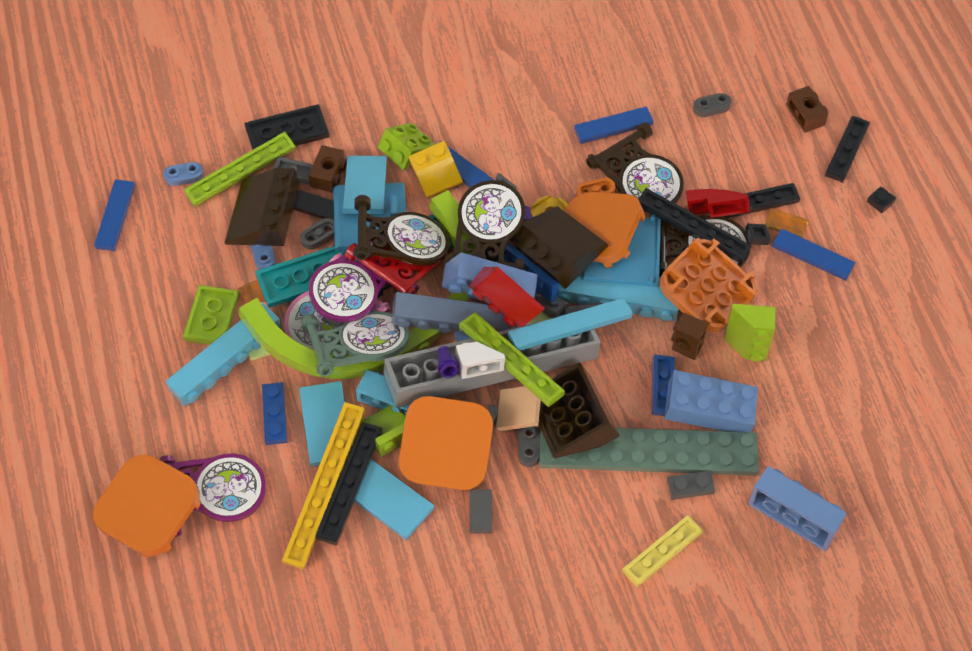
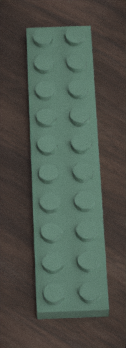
(665, 452)

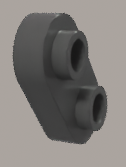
(714, 105)
(317, 233)
(529, 444)

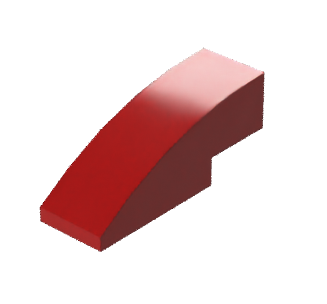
(717, 202)

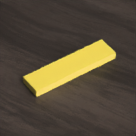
(662, 551)

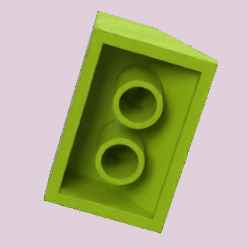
(751, 330)

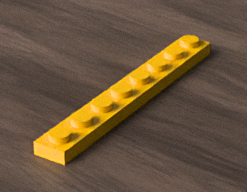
(323, 485)

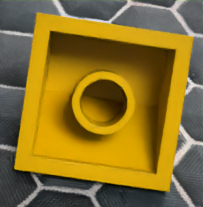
(435, 169)

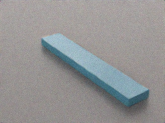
(570, 324)

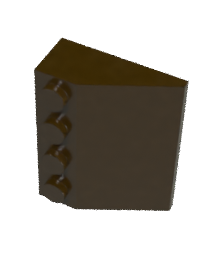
(264, 208)
(558, 245)
(578, 418)

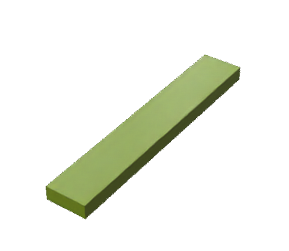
(239, 169)
(515, 361)

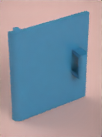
(347, 224)
(642, 263)

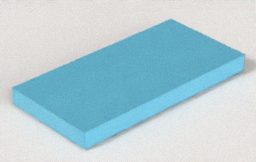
(365, 177)
(320, 412)
(392, 501)

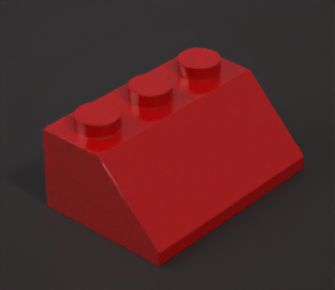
(505, 297)

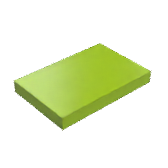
(210, 314)

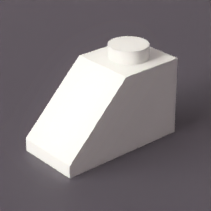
(478, 360)

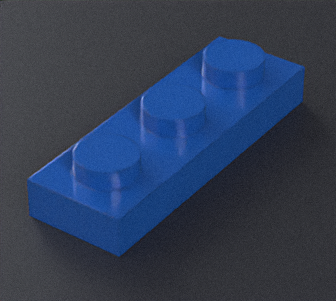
(661, 372)
(274, 413)

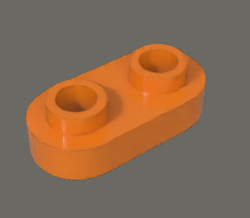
(596, 186)

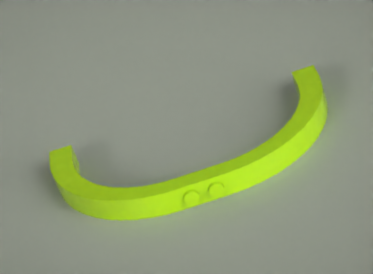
(304, 359)

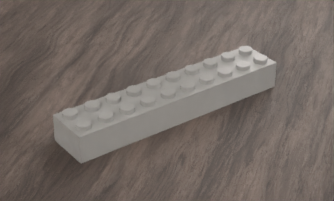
(417, 372)

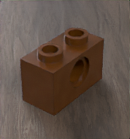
(807, 109)
(327, 168)
(688, 336)

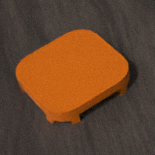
(609, 217)
(707, 283)
(446, 443)
(146, 505)

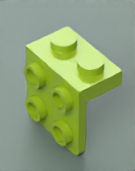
(403, 141)
(393, 427)

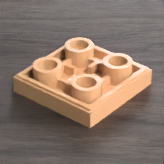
(517, 409)

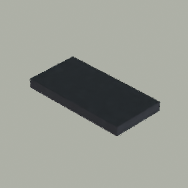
(300, 125)

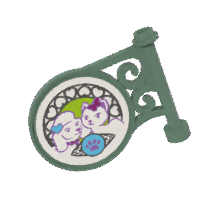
(364, 340)

